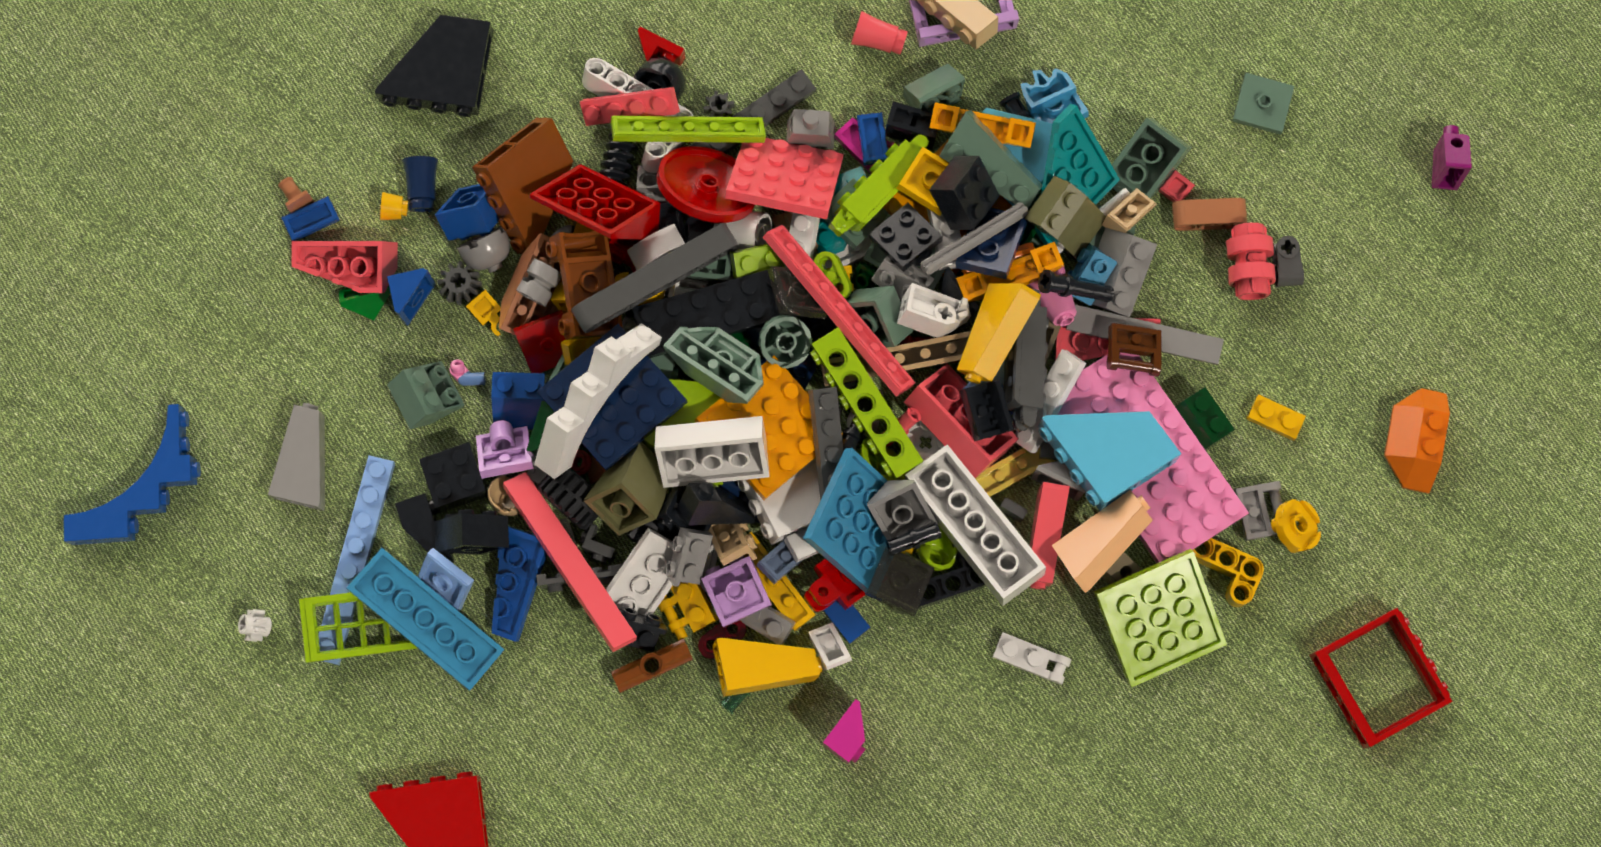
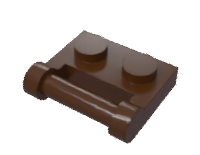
(1134, 341)

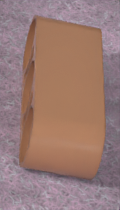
(1208, 214)

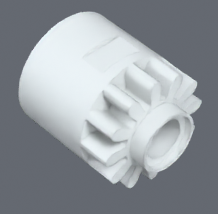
(750, 229)

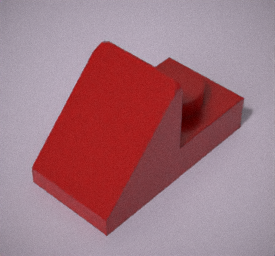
(655, 45)

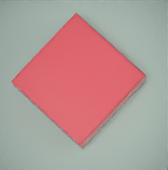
(1176, 187)

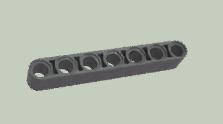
(654, 278)

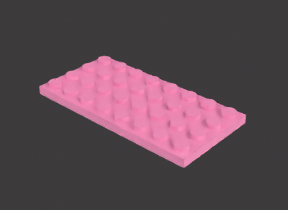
(1186, 499)

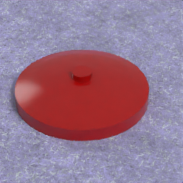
(696, 184)

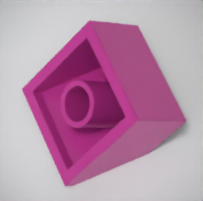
(848, 735)

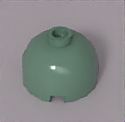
(786, 339)

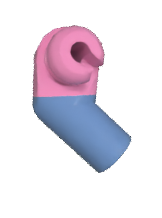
(464, 376)

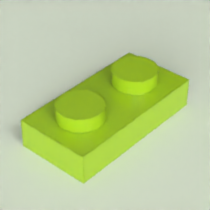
(754, 260)

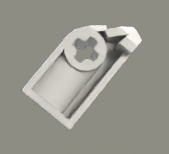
(932, 311)

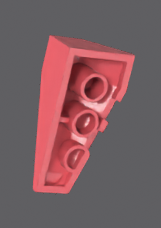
(352, 264)

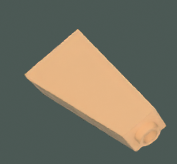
(1103, 539)

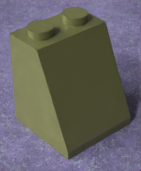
(629, 491)

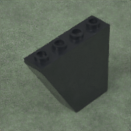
(442, 69)

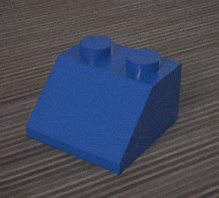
(467, 214)
(516, 397)

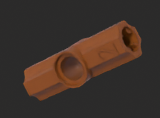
(635, 673)

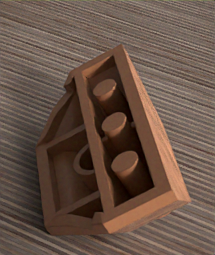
(516, 308)

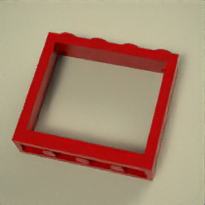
(1424, 666)

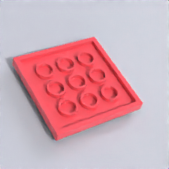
(785, 177)

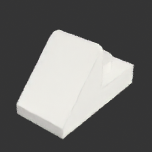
(829, 646)

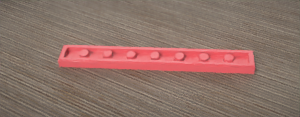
(839, 310)
(569, 562)

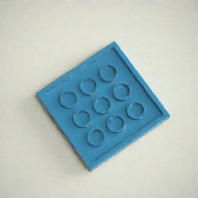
(843, 524)

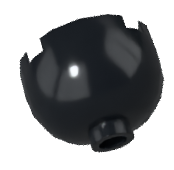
(662, 73)

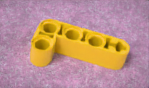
(1234, 570)

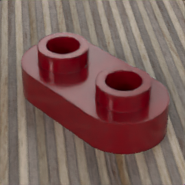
(720, 632)

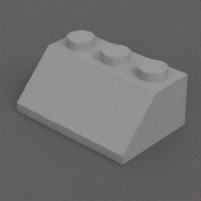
(1127, 277)

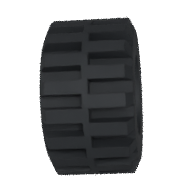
(568, 496)

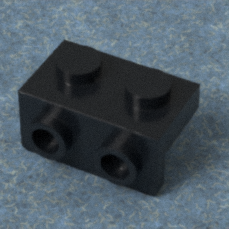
(986, 410)

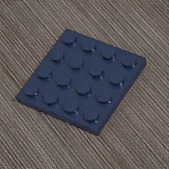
(630, 412)

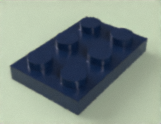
(997, 253)

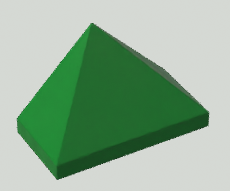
(363, 303)

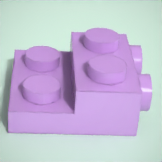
(736, 590)

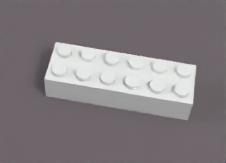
(977, 526)

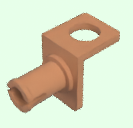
(296, 198)

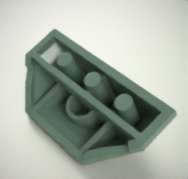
(717, 362)

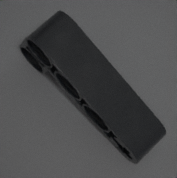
(941, 592)

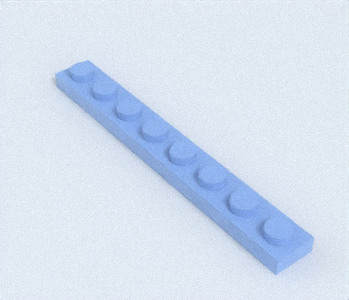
(357, 544)

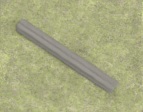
(974, 238)

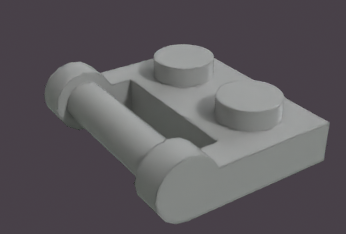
(1257, 522)

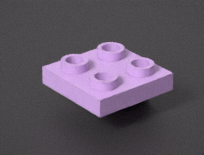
(503, 450)

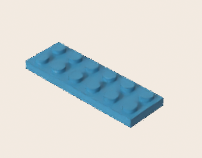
(425, 619)

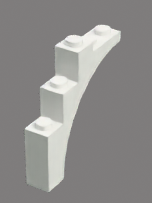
(587, 394)

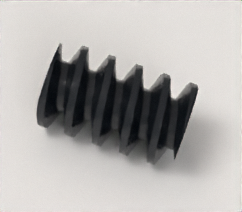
(616, 160)

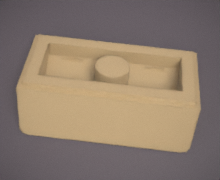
(1129, 212)

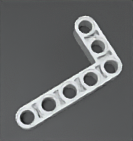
(608, 80)

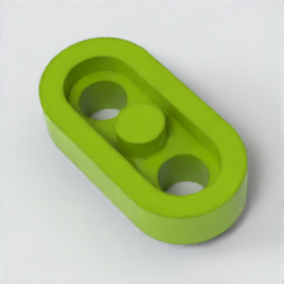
(836, 273)

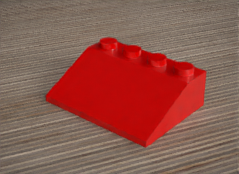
(600, 204)

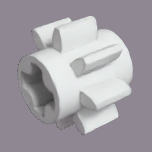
(254, 625)

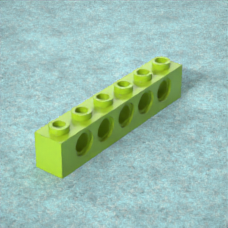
(837, 344)

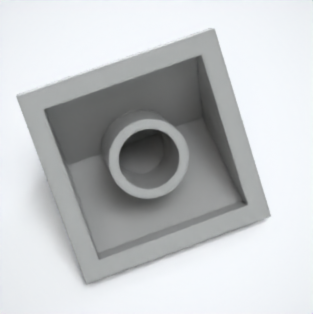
(900, 508)

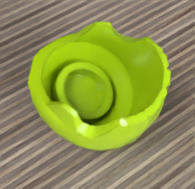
(938, 553)

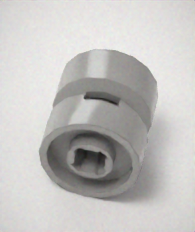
(539, 282)

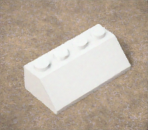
(712, 451)

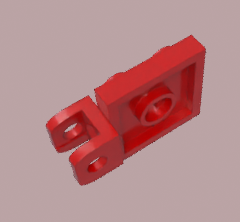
(832, 587)

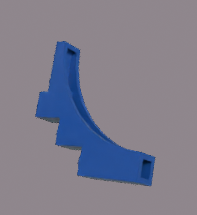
(148, 495)

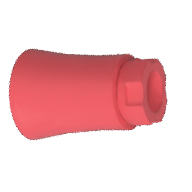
(878, 34)

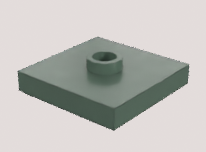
(1263, 103)

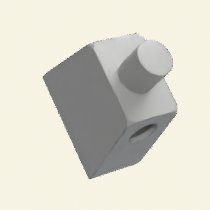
(811, 128)

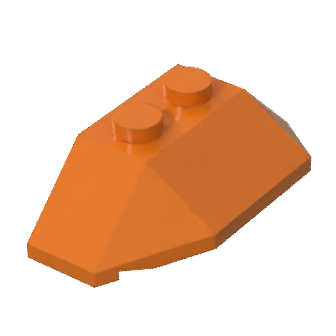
(1417, 438)

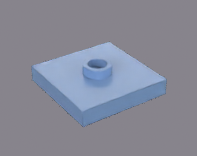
(445, 578)

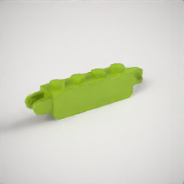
(877, 189)

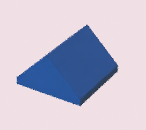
(409, 292)

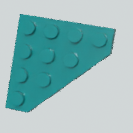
(1077, 158)

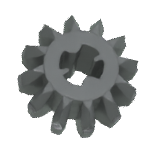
(460, 273)

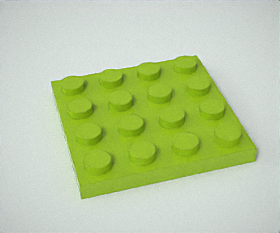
(1160, 617)

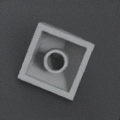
(1058, 474)

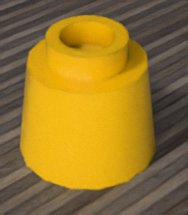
(393, 207)

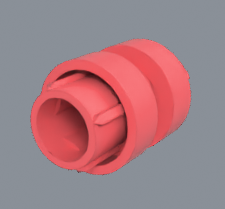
(1251, 273)

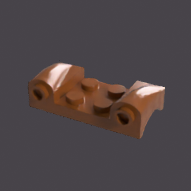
(584, 272)

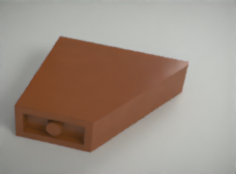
(516, 170)

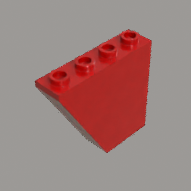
(436, 812)

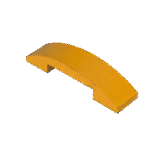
(1007, 130)
(1023, 270)

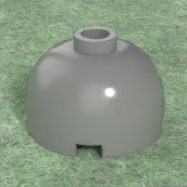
(486, 250)

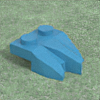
(1051, 95)

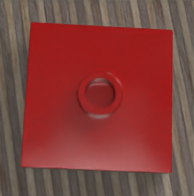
(541, 342)

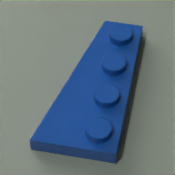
(516, 583)

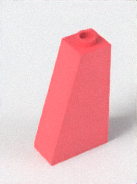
(1047, 528)

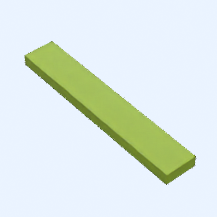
(687, 129)

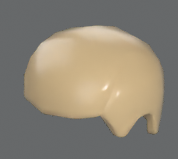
(499, 498)

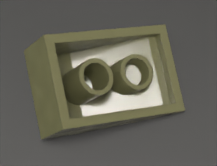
(1066, 216)

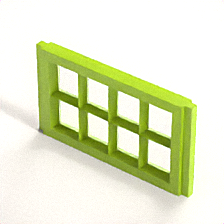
(311, 638)

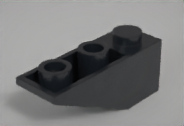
(419, 519)

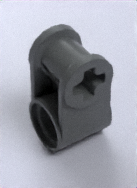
(1288, 266)

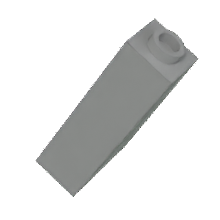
(301, 462)

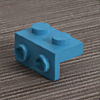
(1092, 267)

